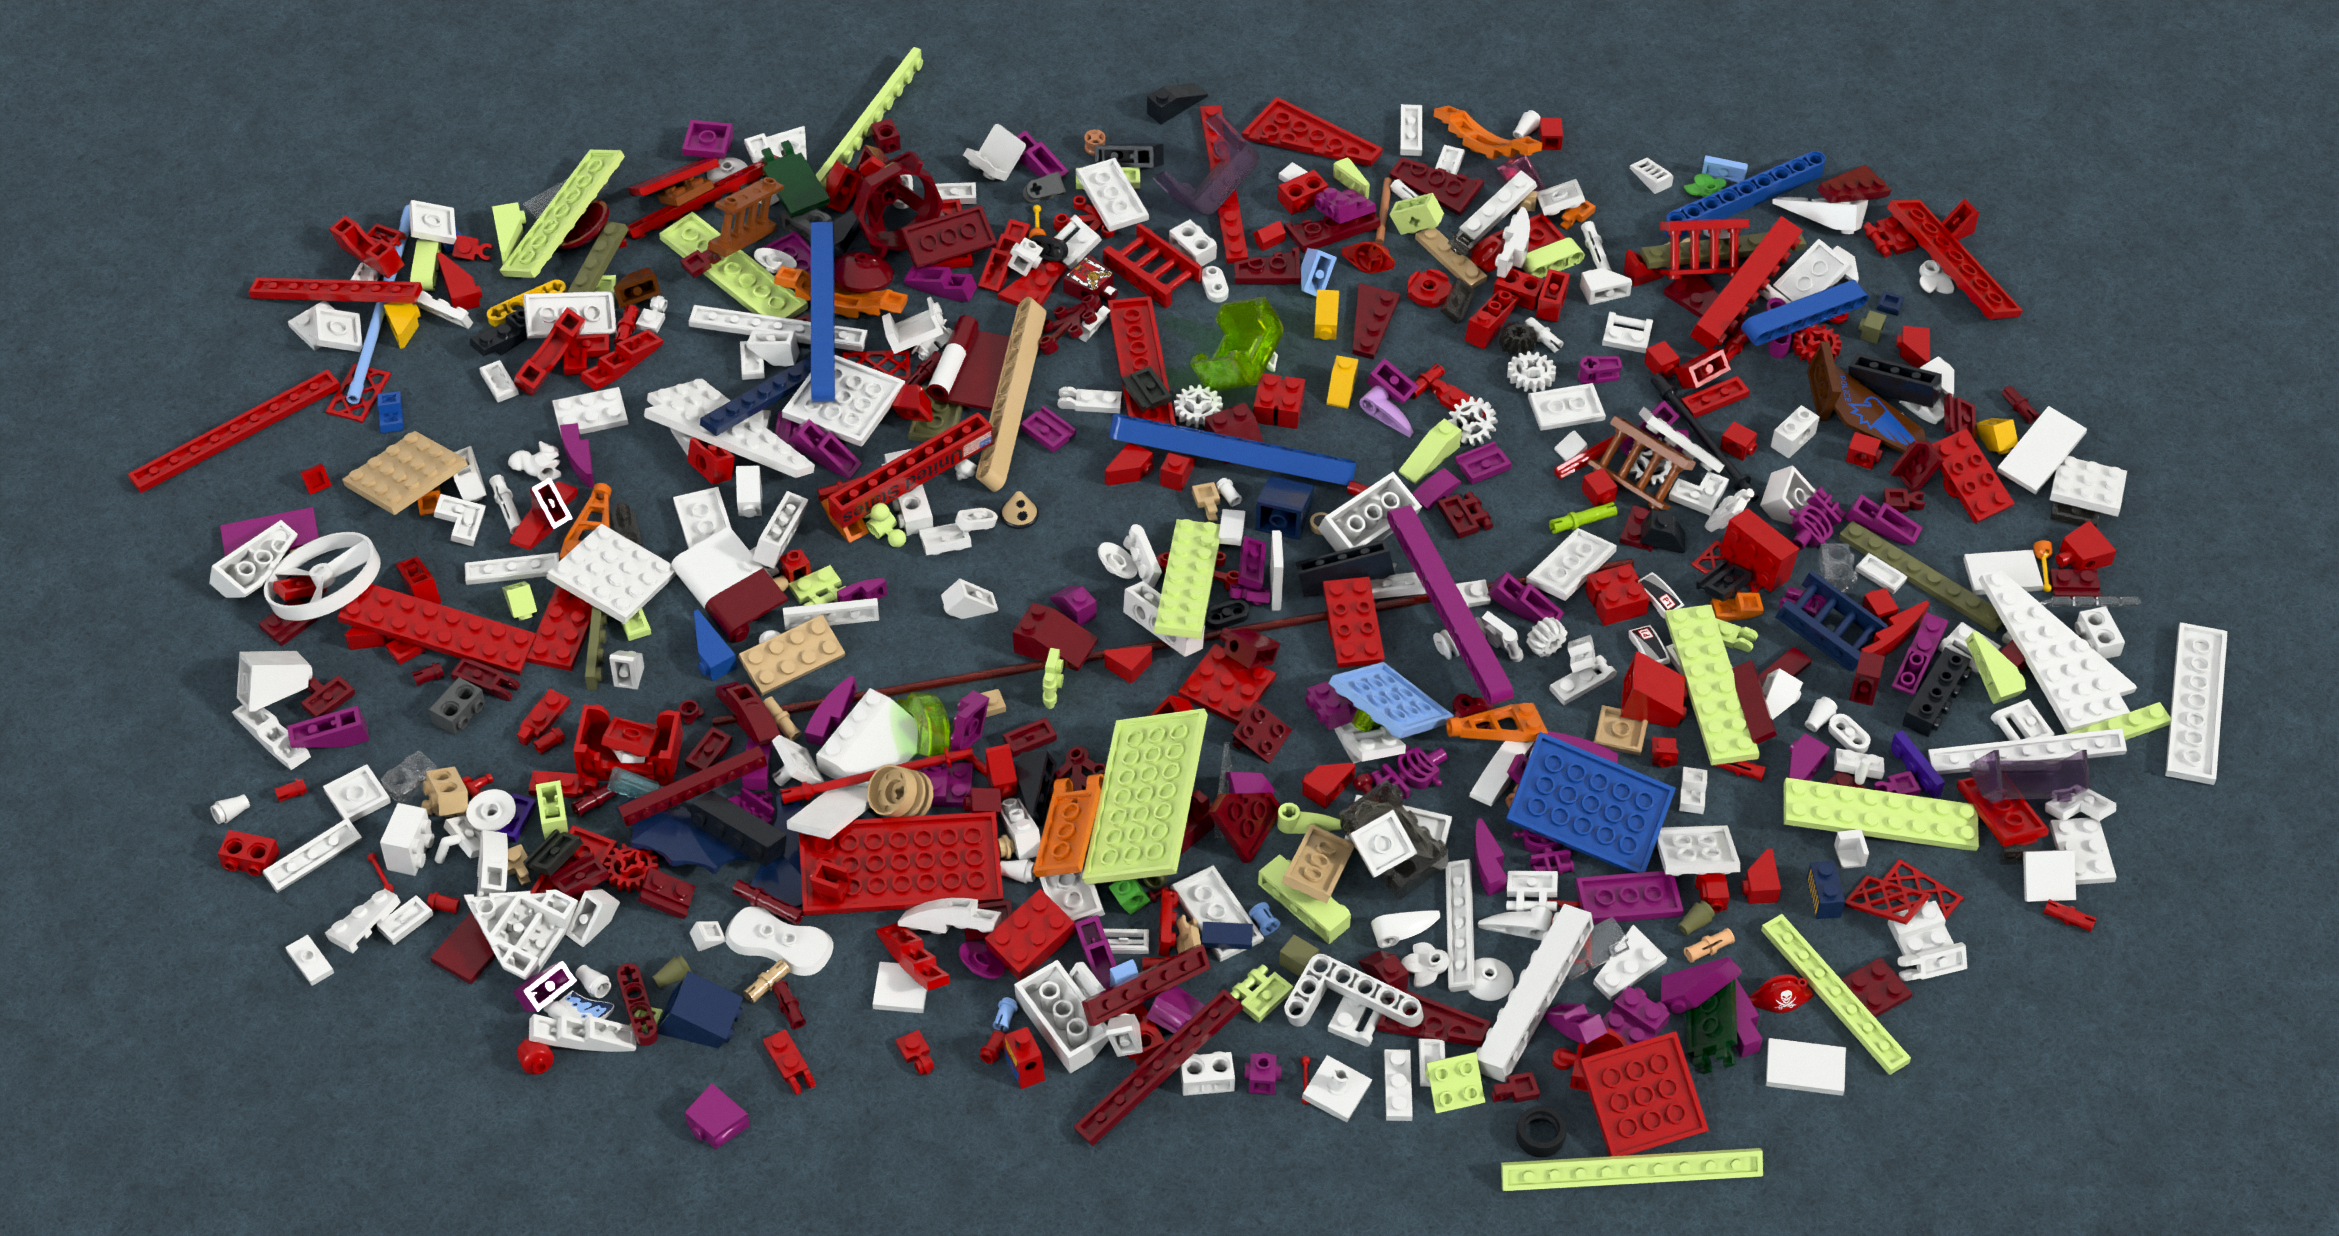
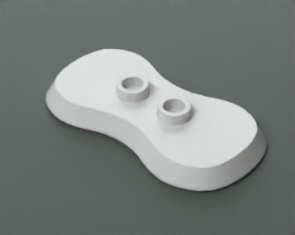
(761, 933)

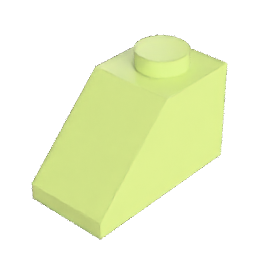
(520, 600)

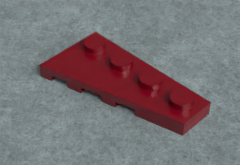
(1854, 186)
(1328, 231)
(1372, 319)

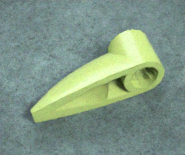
(1294, 821)

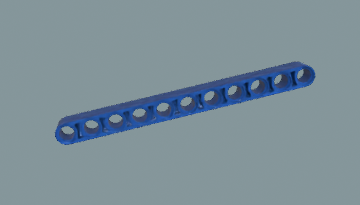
(822, 313)
(1232, 449)

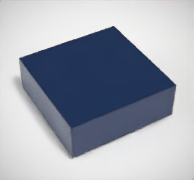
(1890, 303)

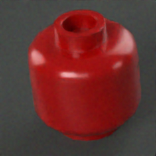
(534, 1056)

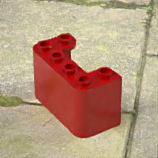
(599, 760)

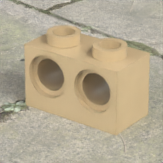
(446, 791)

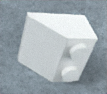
(1785, 491)

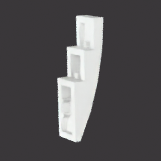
(271, 735)
(1495, 776)
(574, 1033)

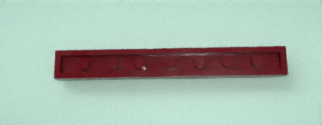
(1158, 1067)

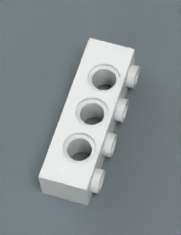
(912, 506)
(780, 529)
(1142, 605)

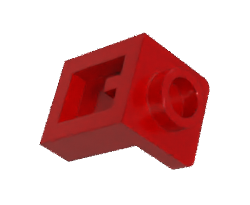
(1664, 751)

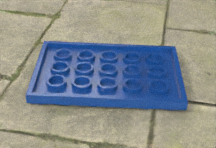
(1590, 804)

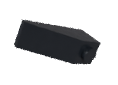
(1173, 100)
(1132, 155)
(844, 232)
(1035, 778)

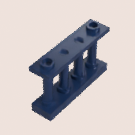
(1818, 634)

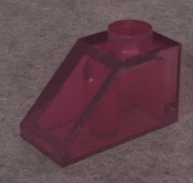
(1515, 164)

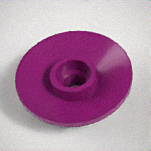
(980, 960)

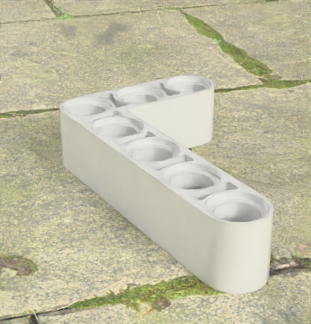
(1350, 989)

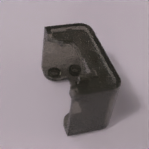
(1430, 855)

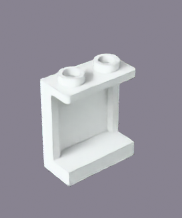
(914, 329)

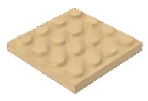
(404, 472)

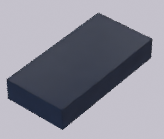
(1227, 935)

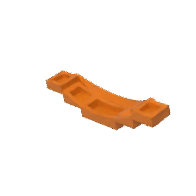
(1481, 140)
(845, 302)

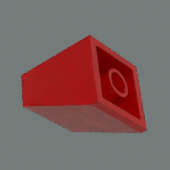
(1653, 692)

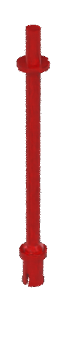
(808, 790)

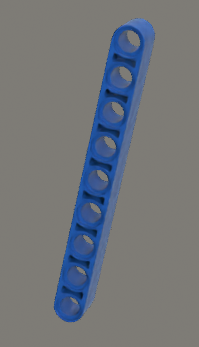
(1752, 190)

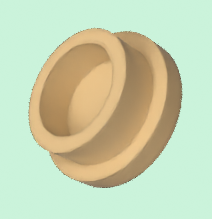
(1006, 847)

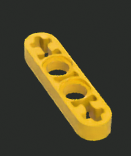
(499, 309)

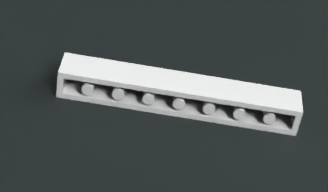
(1534, 992)

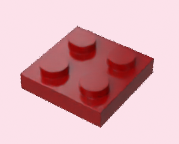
(631, 737)

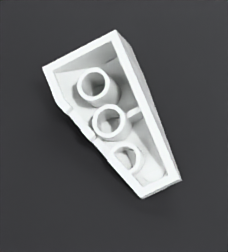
(1839, 216)
(252, 563)

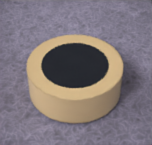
(1315, 522)

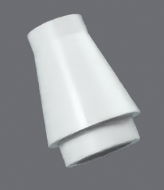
(1528, 123)
(1821, 713)
(229, 808)
(1018, 870)
(593, 981)

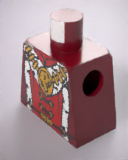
(1090, 279)

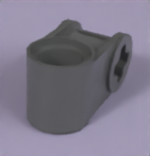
(1047, 188)

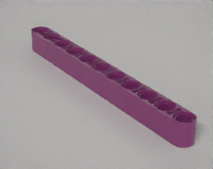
(1450, 605)

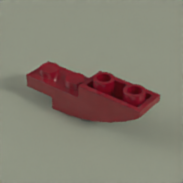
(750, 711)

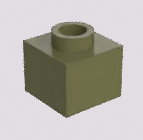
(1872, 327)

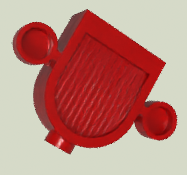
(1564, 1059)

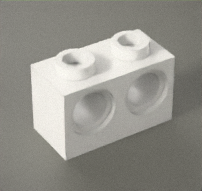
(1193, 242)
(2100, 632)
(1208, 1079)

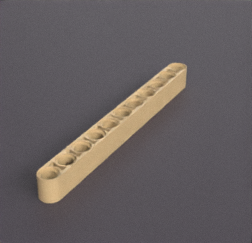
(1011, 393)

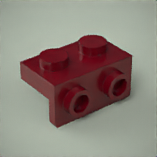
(1917, 464)

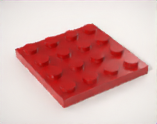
(1643, 1095)

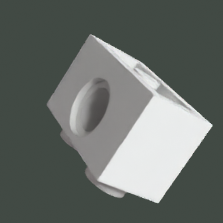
(1795, 431)

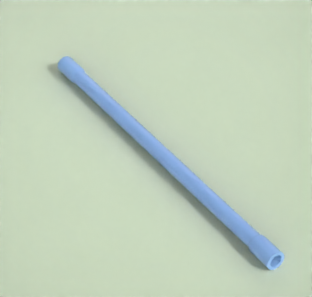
(357, 385)

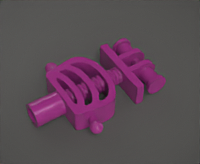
(1816, 520)
(1418, 774)
(1545, 853)

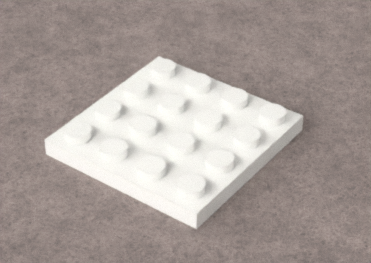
(859, 404)
(612, 573)

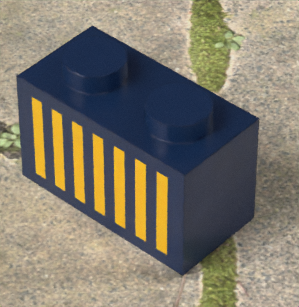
(1825, 889)

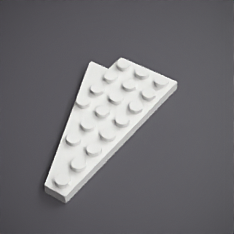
(686, 403)
(2068, 670)

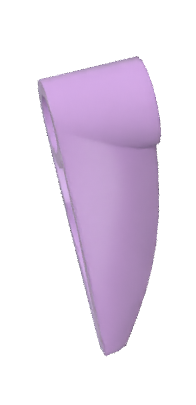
(1378, 405)

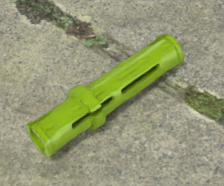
(1574, 520)

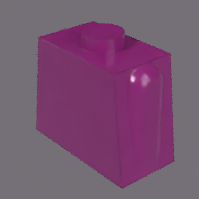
(1174, 1009)
(715, 1117)

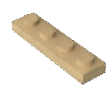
(1458, 265)

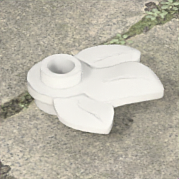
(1934, 278)
(1422, 963)

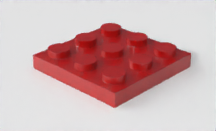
(1225, 685)

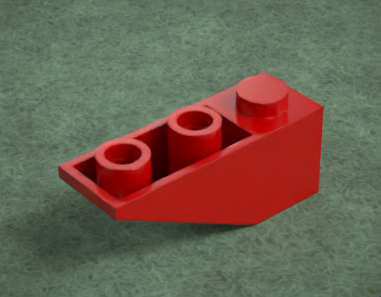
(1490, 318)

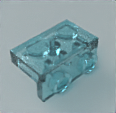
(631, 784)

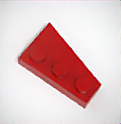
(1037, 284)

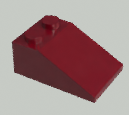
(1048, 628)

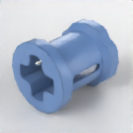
(1264, 918)

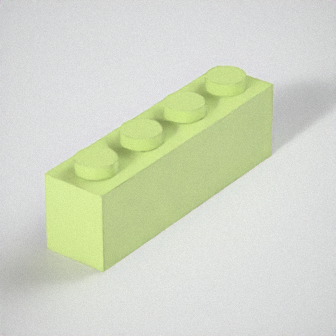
(1325, 919)

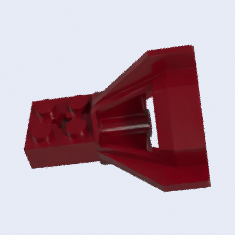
(883, 189)

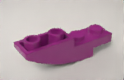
(1920, 654)

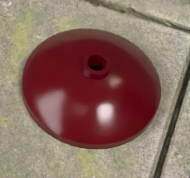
(587, 226)
(862, 272)

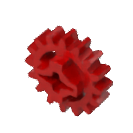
(1811, 338)
(630, 866)

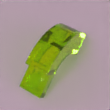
(931, 722)

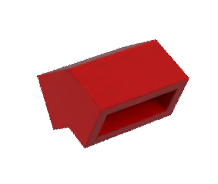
(1270, 236)

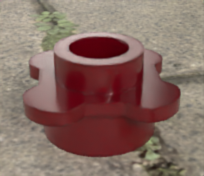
(689, 705)

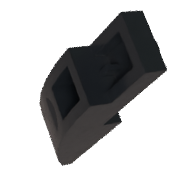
(502, 337)

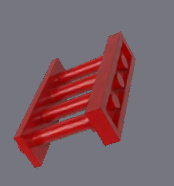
(1694, 229)
(1145, 281)

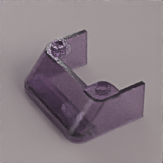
(1236, 163)
(2031, 778)

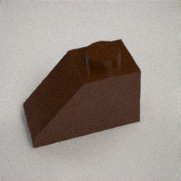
(636, 287)

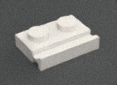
(944, 539)

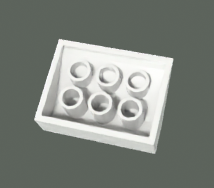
(869, 737)

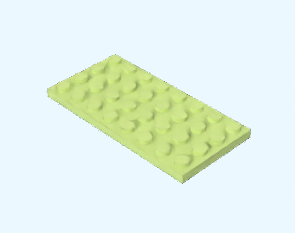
(1145, 797)

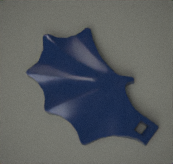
(681, 841)
(783, 875)

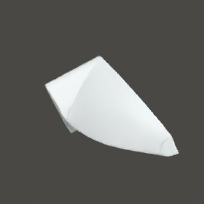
(1520, 923)
(1399, 926)

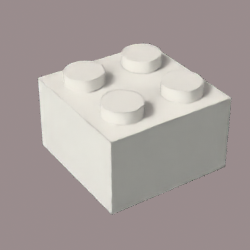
(407, 839)

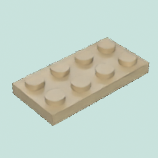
(791, 655)
(1318, 863)

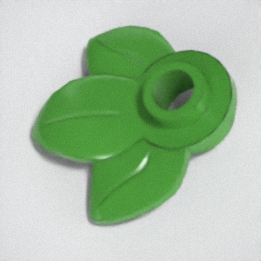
(1705, 185)

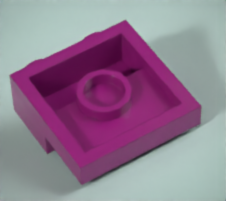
(708, 139)
(1343, 205)
(1329, 705)
(969, 721)
(949, 784)
(1636, 1016)

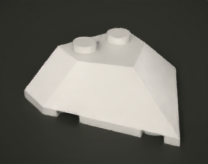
(523, 926)

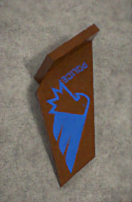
(1857, 404)

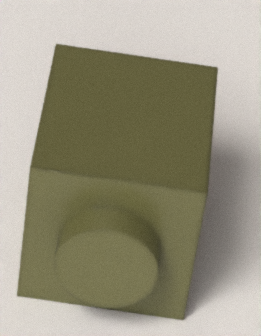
(1296, 955)

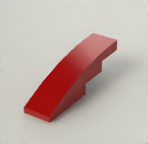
(996, 269)
(625, 357)
(532, 528)
(1898, 631)
(912, 957)

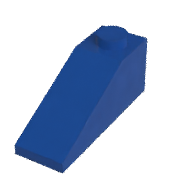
(714, 654)

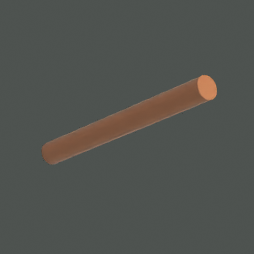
(1383, 212)

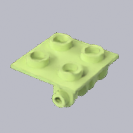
(1455, 1082)

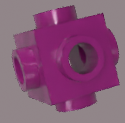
(1262, 1073)

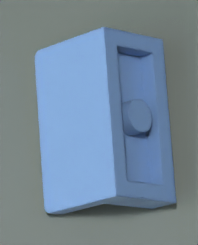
(1725, 169)

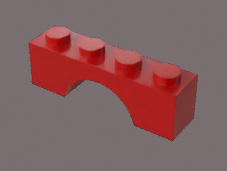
(378, 256)
(550, 352)

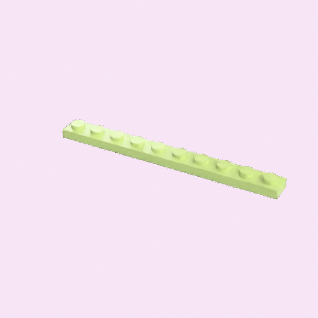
(873, 113)
(1632, 1169)

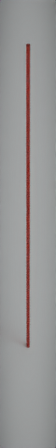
(1099, 655)

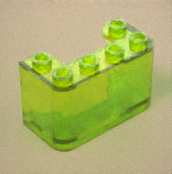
(1245, 350)

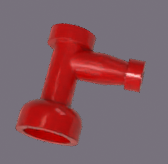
(473, 786)

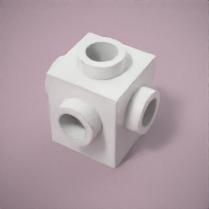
(1025, 256)

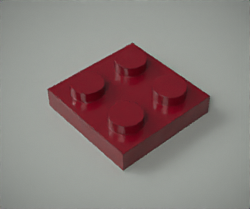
(1877, 987)

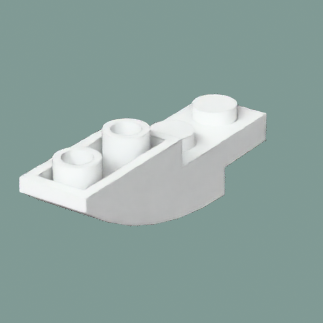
(1516, 243)
(492, 863)
(942, 913)

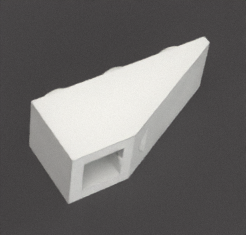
(1020, 828)

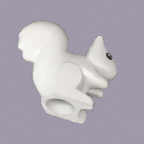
(540, 464)

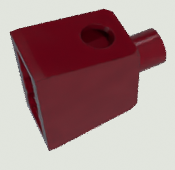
(1249, 647)

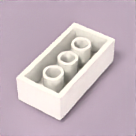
(1365, 516)

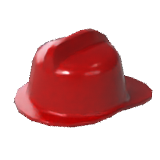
(1486, 252)

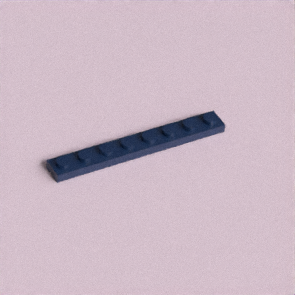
(757, 398)

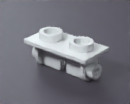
(926, 348)

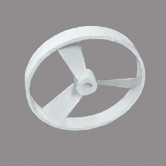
(325, 574)

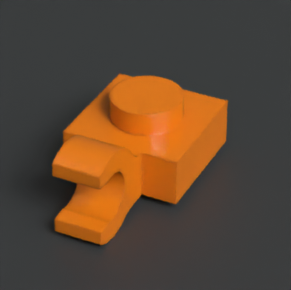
(1579, 213)

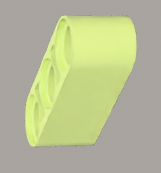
(1553, 256)
(425, 263)

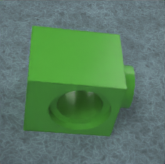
(1129, 895)

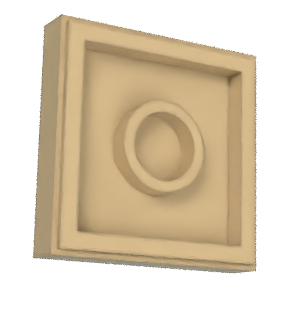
(1620, 732)

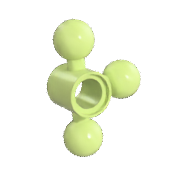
(882, 523)

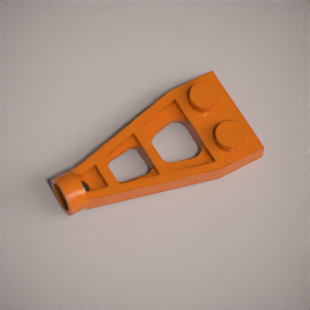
(597, 503)
(1524, 715)

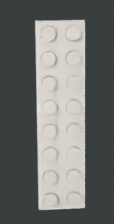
(2196, 704)

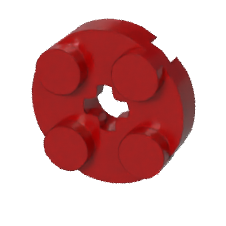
(1428, 297)

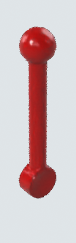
(372, 857)
(1305, 1061)

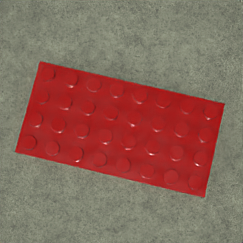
(906, 862)

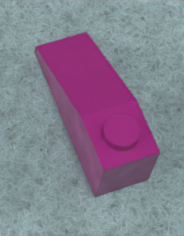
(330, 730)
(1806, 757)
(1696, 984)

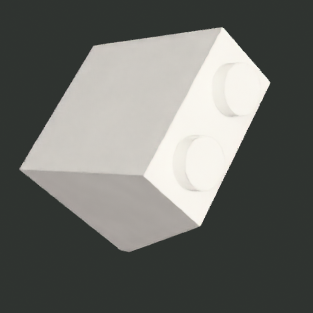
(270, 676)

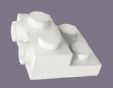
(1923, 931)

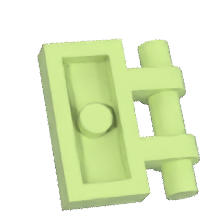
(816, 584)
(1053, 678)
(1265, 997)

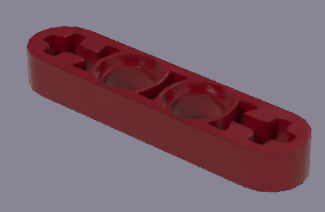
(635, 1004)

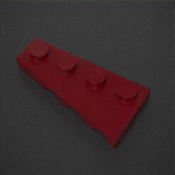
(1450, 190)
(1696, 296)
(1439, 1023)

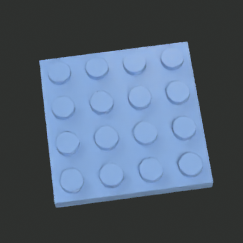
(1390, 700)

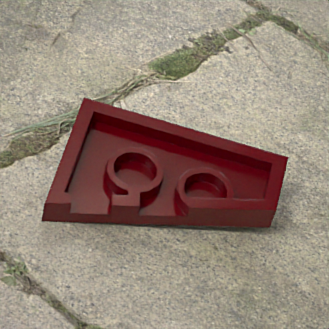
(1270, 270)

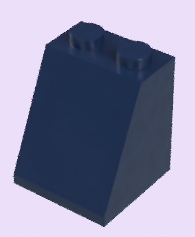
(1283, 507)
(700, 1012)

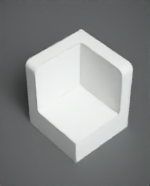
(1851, 848)

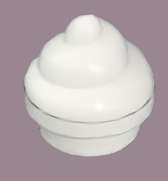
(965, 469)

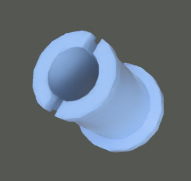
(1007, 1008)

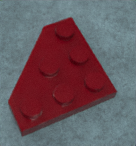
(1245, 820)

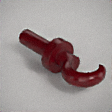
(1153, 895)

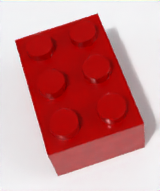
(1759, 549)
(1030, 935)

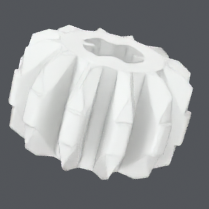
(1546, 637)

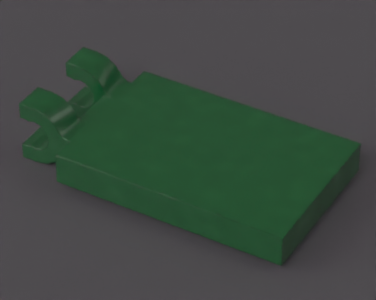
(801, 186)
(1713, 1029)

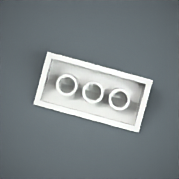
(1057, 1012)

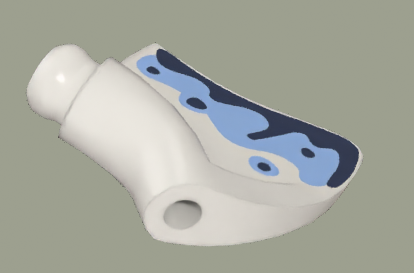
(578, 1007)

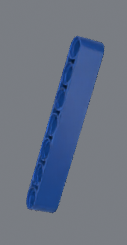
(1804, 312)

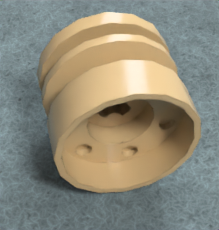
(899, 792)

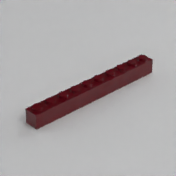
(692, 786)

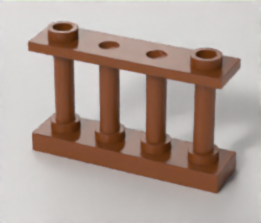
(756, 227)
(1660, 452)

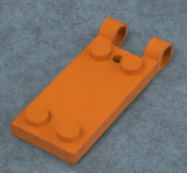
(1068, 827)

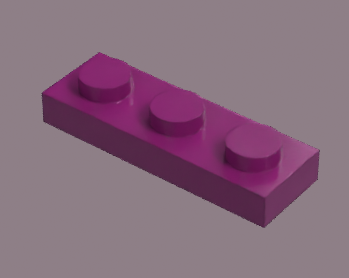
(1251, 563)

